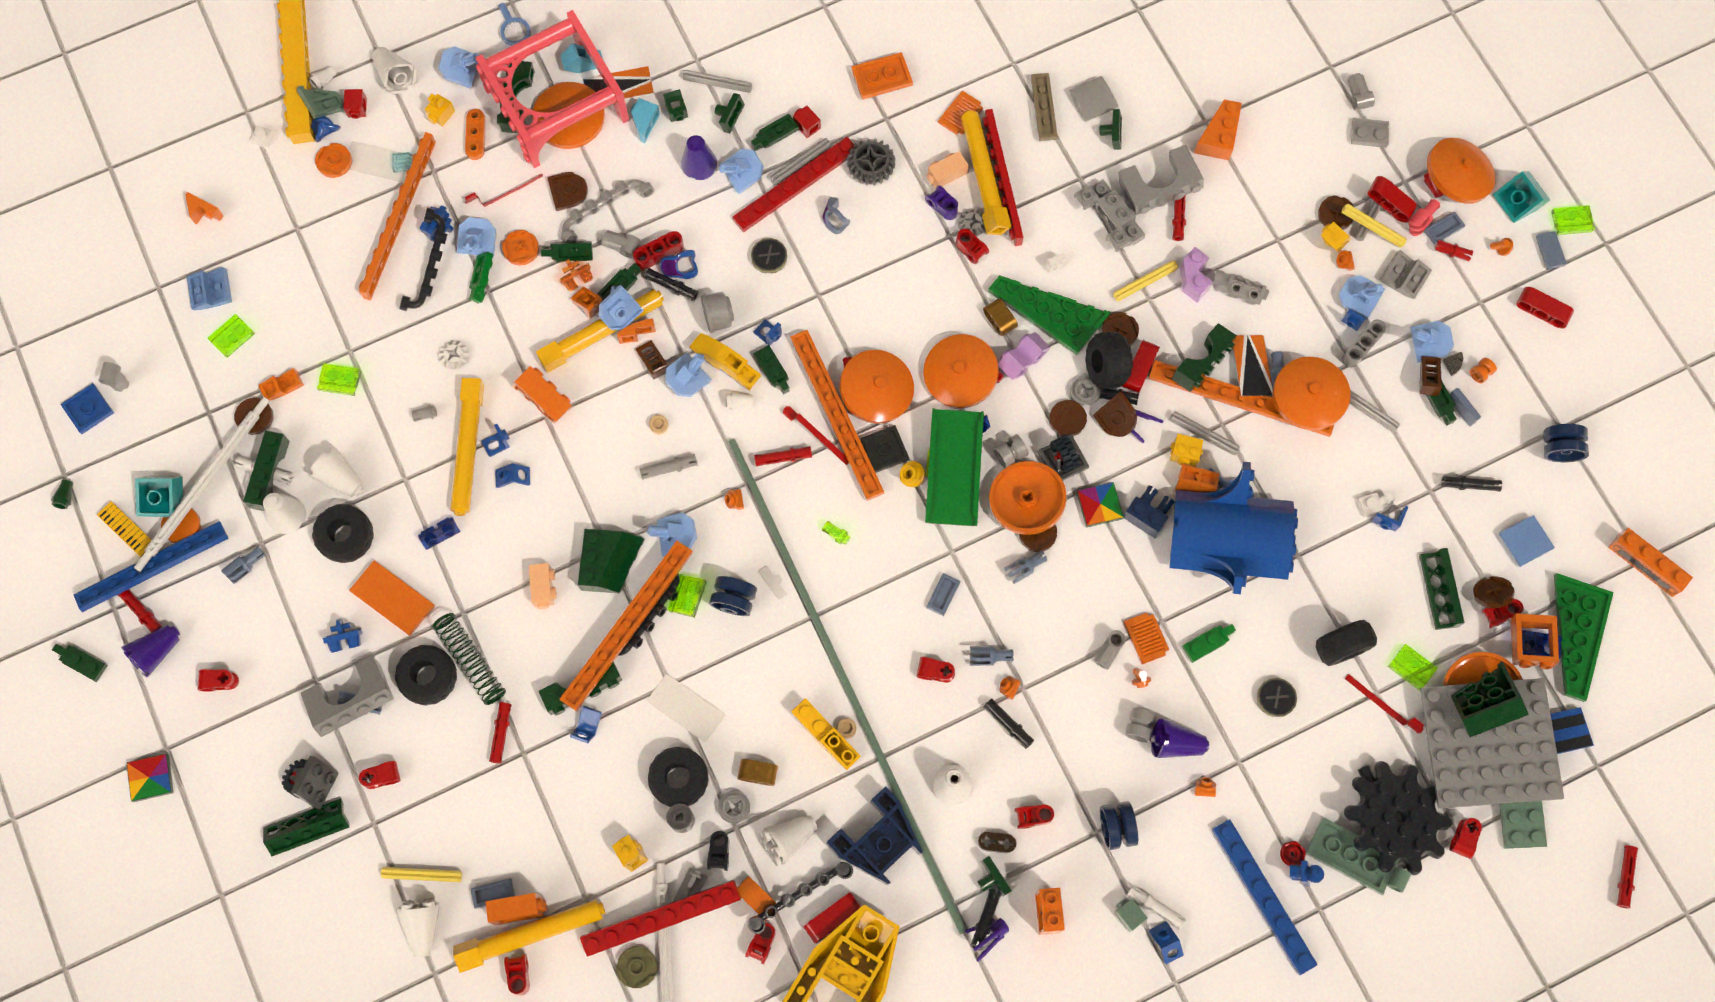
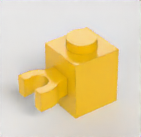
(439, 109)

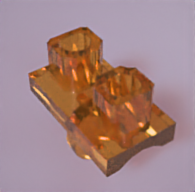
(568, 280)

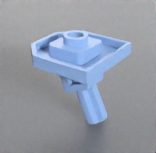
(458, 66)
(742, 169)
(476, 237)
(1360, 295)
(619, 309)
(1432, 340)
(686, 375)
(672, 529)

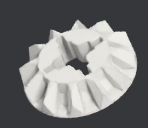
(454, 362)

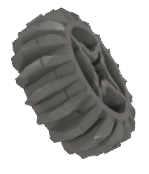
(858, 166)

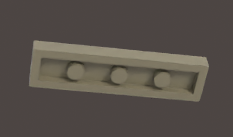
(1044, 107)

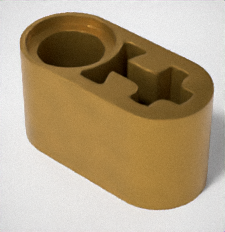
(1000, 317)
(757, 772)

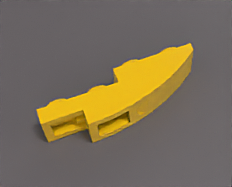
(727, 359)
(825, 734)

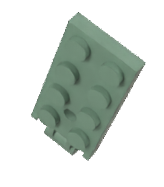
(1523, 825)
(1336, 849)

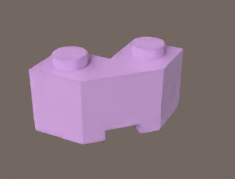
(1194, 283)
(1028, 352)

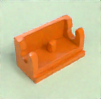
(1196, 479)

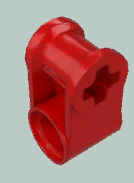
(974, 248)
(1499, 616)
(931, 670)
(212, 680)
(383, 774)
(1032, 816)
(1464, 840)
(762, 945)
(517, 972)

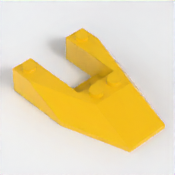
(851, 958)

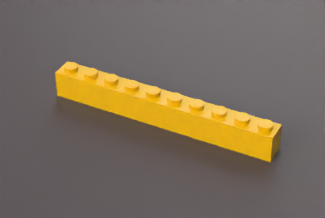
(295, 69)

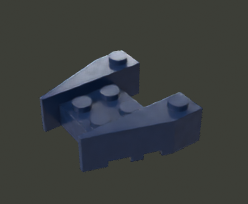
(882, 843)

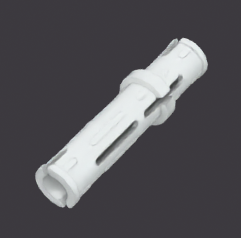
(279, 475)
(1159, 909)

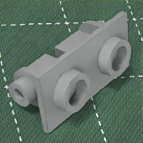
(691, 883)

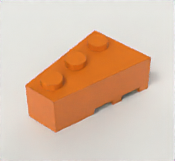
(1221, 132)
(542, 394)

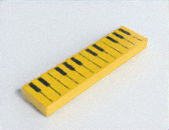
(125, 528)

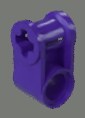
(940, 200)

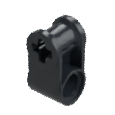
(718, 852)

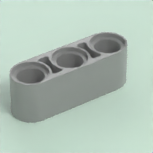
(1367, 336)

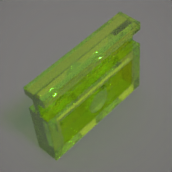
(1573, 220)
(231, 335)
(339, 379)
(689, 596)
(1412, 667)

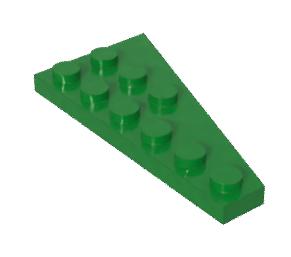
(1056, 315)
(1581, 623)

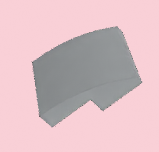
(1094, 98)
(1405, 275)

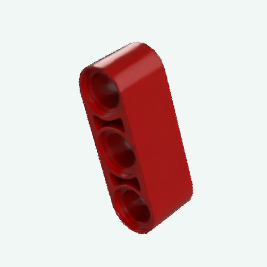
(1392, 199)
(663, 243)
(1545, 307)
(1141, 365)
(832, 917)

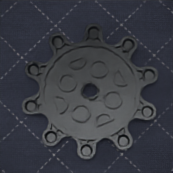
(1378, 822)

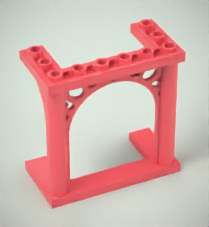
(535, 135)

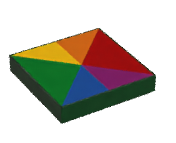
(1100, 504)
(150, 777)

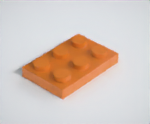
(882, 75)

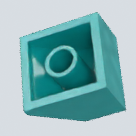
(1521, 196)
(158, 495)

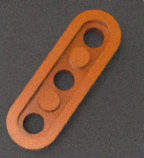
(475, 140)

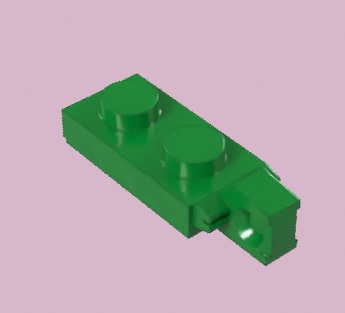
(480, 277)
(1208, 642)

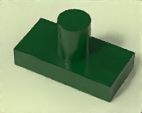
(730, 113)
(1113, 129)
(993, 878)

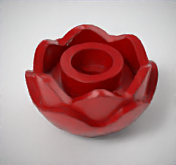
(1297, 849)

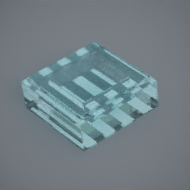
(401, 162)

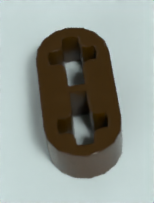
(997, 847)

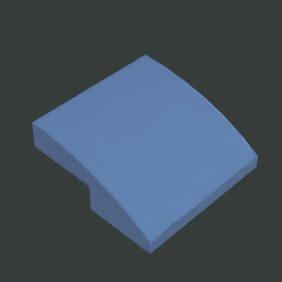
(209, 289)
(1526, 540)

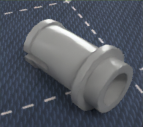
(424, 413)

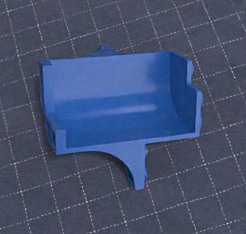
(1234, 533)

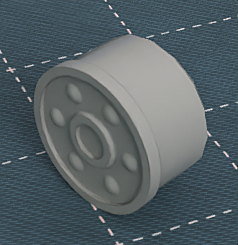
(717, 311)

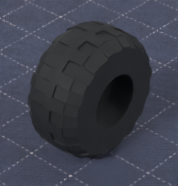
(1109, 360)
(330, 521)
(1346, 642)
(410, 665)
(668, 760)

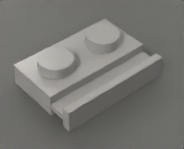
(1370, 132)

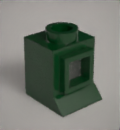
(675, 105)

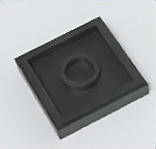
(885, 449)

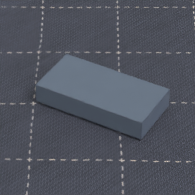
(1444, 227)
(1551, 250)
(1464, 407)
(943, 594)
(492, 891)

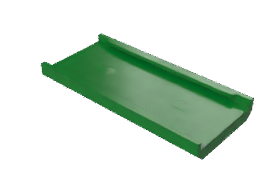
(954, 467)

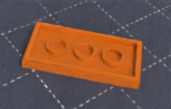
(392, 598)

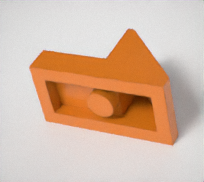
(199, 207)
(587, 301)

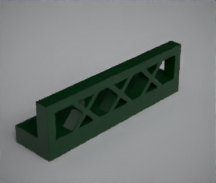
(1448, 586)
(305, 830)

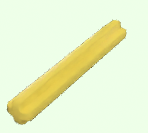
(1374, 225)
(1145, 280)
(421, 874)

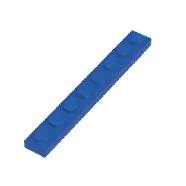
(161, 562)
(1264, 897)

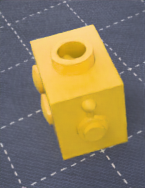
(1335, 236)
(1186, 450)
(630, 853)

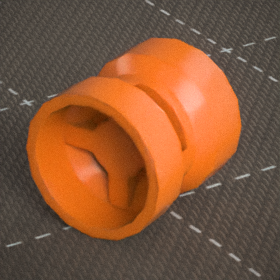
(1483, 370)

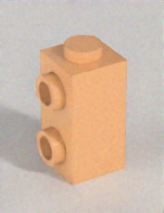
(947, 170)
(541, 585)

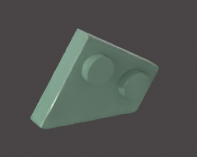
(321, 102)

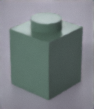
(1130, 914)

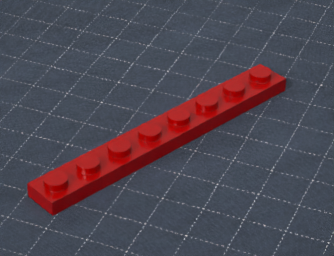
(1000, 169)
(793, 185)
(660, 917)

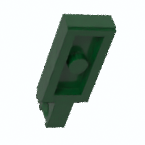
(774, 132)
(569, 250)
(624, 277)
(772, 368)
(1443, 405)
(80, 661)

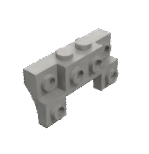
(1114, 212)

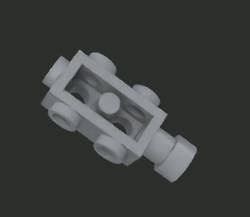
(1241, 289)

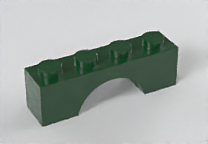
(521, 80)
(1192, 371)
(271, 452)
(551, 694)

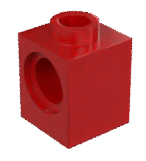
(355, 103)
(807, 121)

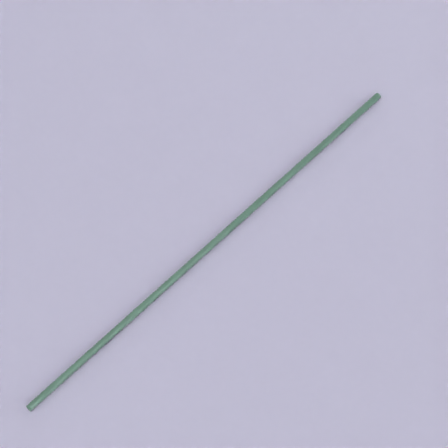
(847, 685)

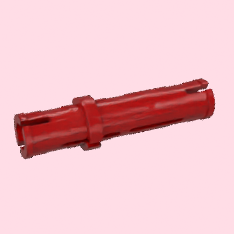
(1179, 220)
(783, 456)
(144, 616)
(501, 725)
(1627, 877)

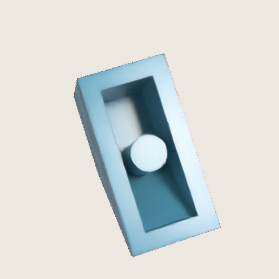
(577, 59)
(644, 117)

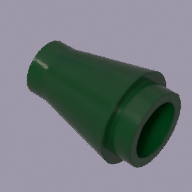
(63, 495)

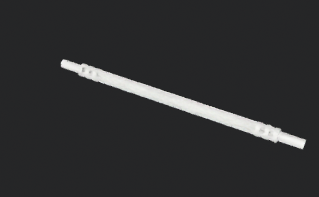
(201, 484)
(664, 938)

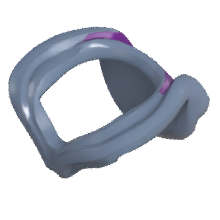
(831, 207)

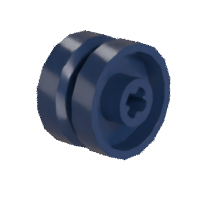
(1566, 443)
(733, 596)
(1119, 825)

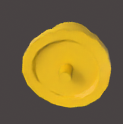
(912, 474)

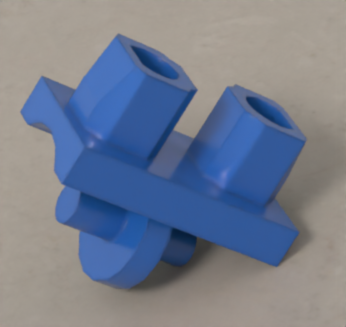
(431, 228)
(334, 640)
(1306, 873)

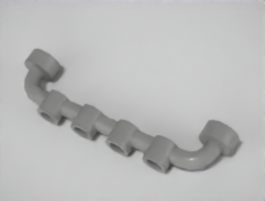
(607, 198)

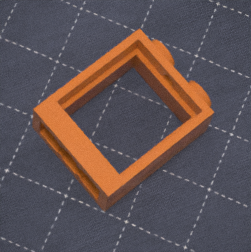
(1548, 622)
(1050, 904)
(515, 908)

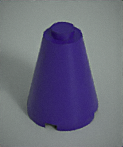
(698, 159)
(151, 649)
(1177, 740)

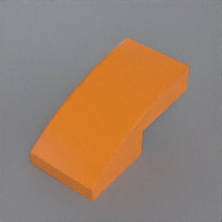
(631, 332)
(279, 386)
(755, 895)

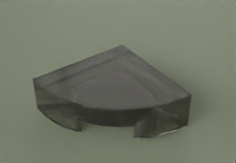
(1454, 363)

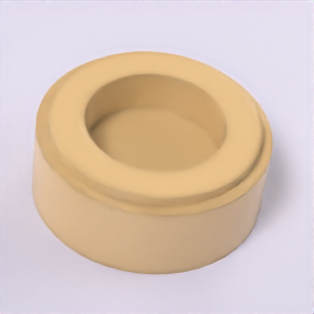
(658, 424)
(846, 728)

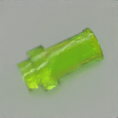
(839, 535)

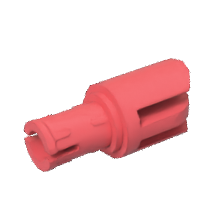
(1423, 217)

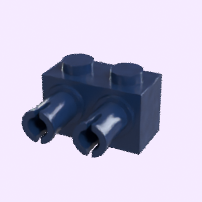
(1146, 516)

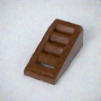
(660, 370)
(1433, 386)

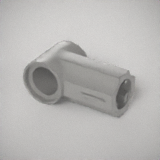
(1361, 96)
(624, 244)
(112, 376)
(1109, 651)

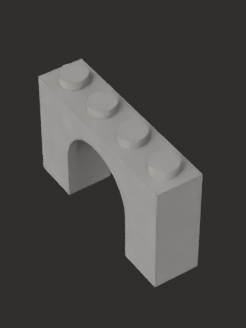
(1144, 197)
(371, 695)

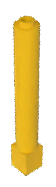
(995, 216)
(555, 353)
(471, 399)
(474, 952)

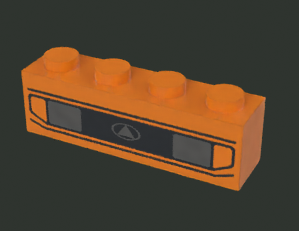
(1650, 562)

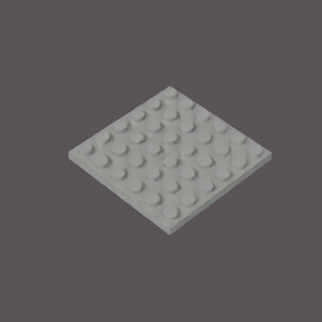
(1499, 765)

